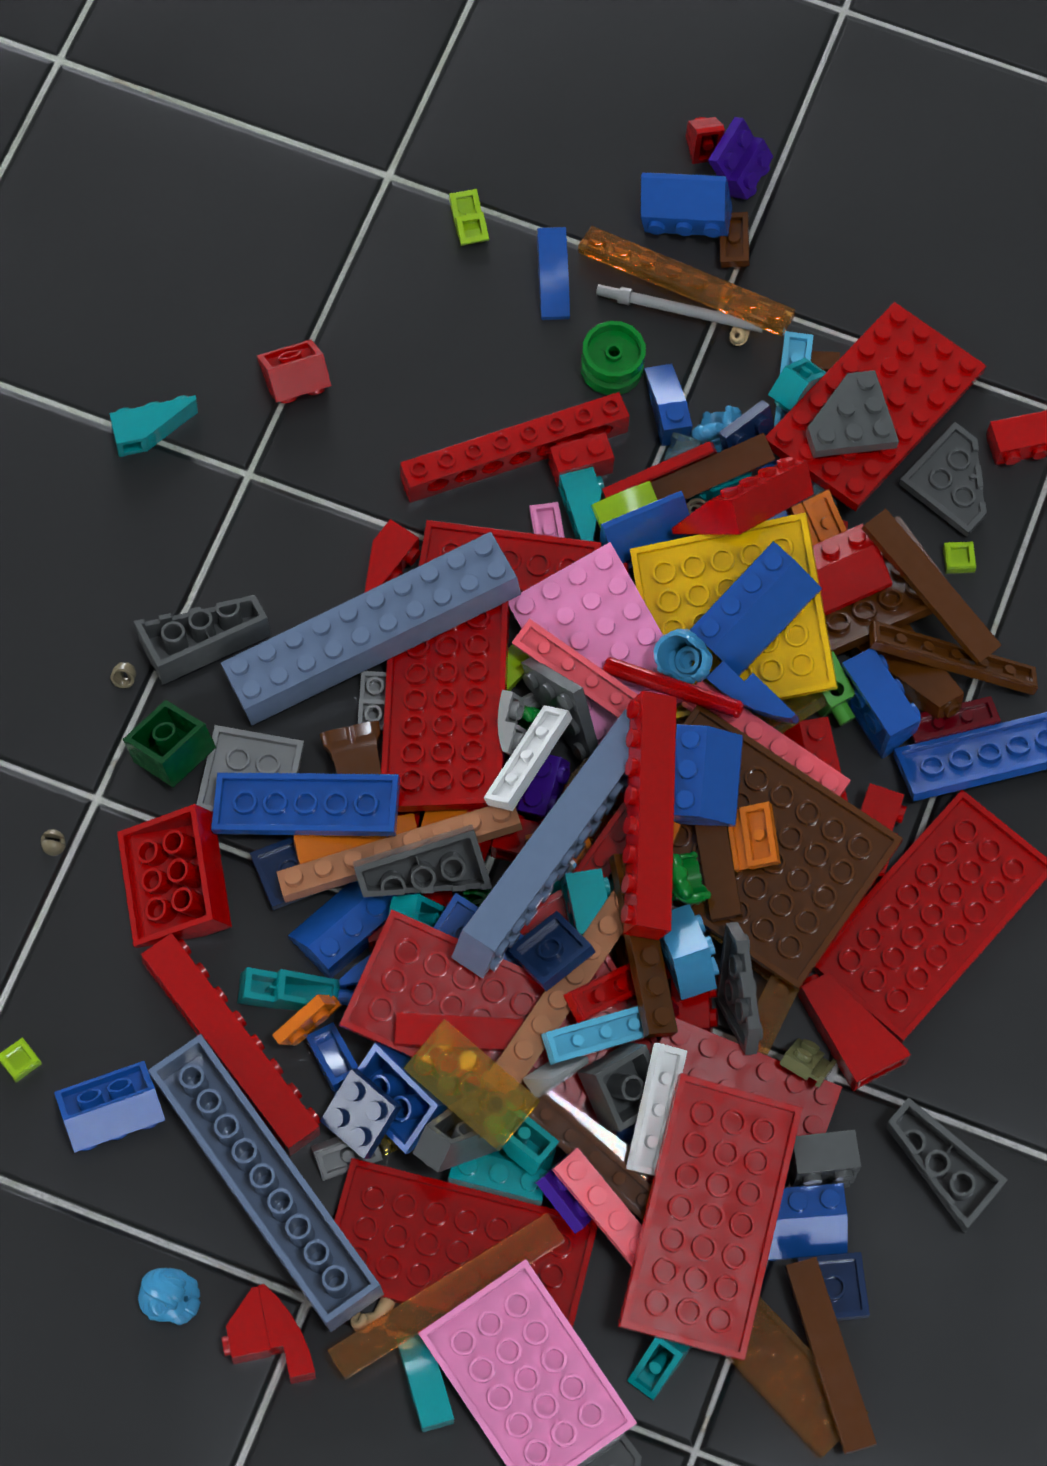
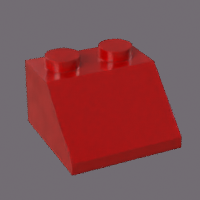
(294, 371)

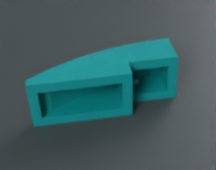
(283, 988)
(426, 1385)

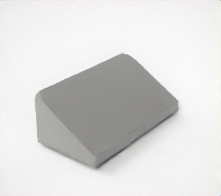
(550, 1076)
(335, 1157)

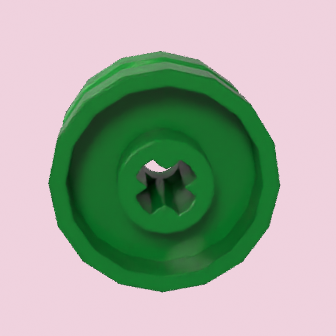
(613, 357)

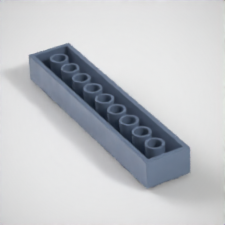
(371, 628)
(546, 855)
(266, 1183)

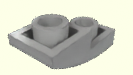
(372, 697)
(509, 712)

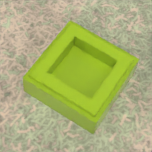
(959, 557)
(19, 1060)

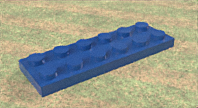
(974, 757)
(306, 804)

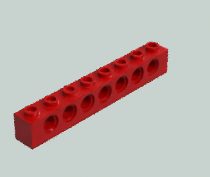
(510, 447)

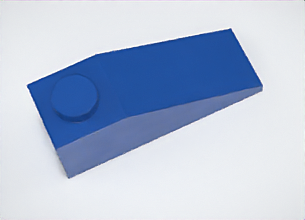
(668, 402)

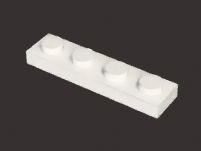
(528, 758)
(656, 1100)

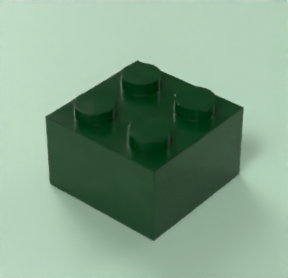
(169, 743)

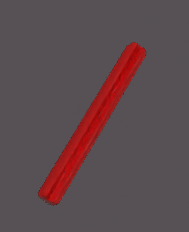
(673, 687)

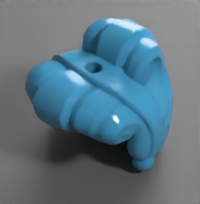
(713, 423)
(677, 651)
(169, 1296)

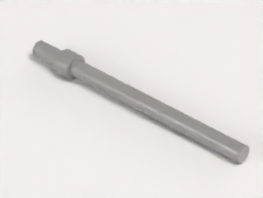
(626, 296)

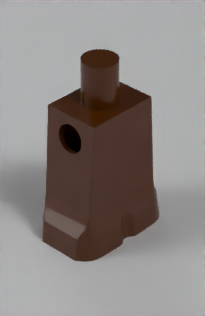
(354, 748)

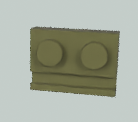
(807, 1061)

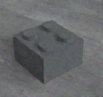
(617, 1085)
(825, 1159)

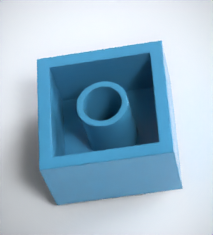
(689, 954)

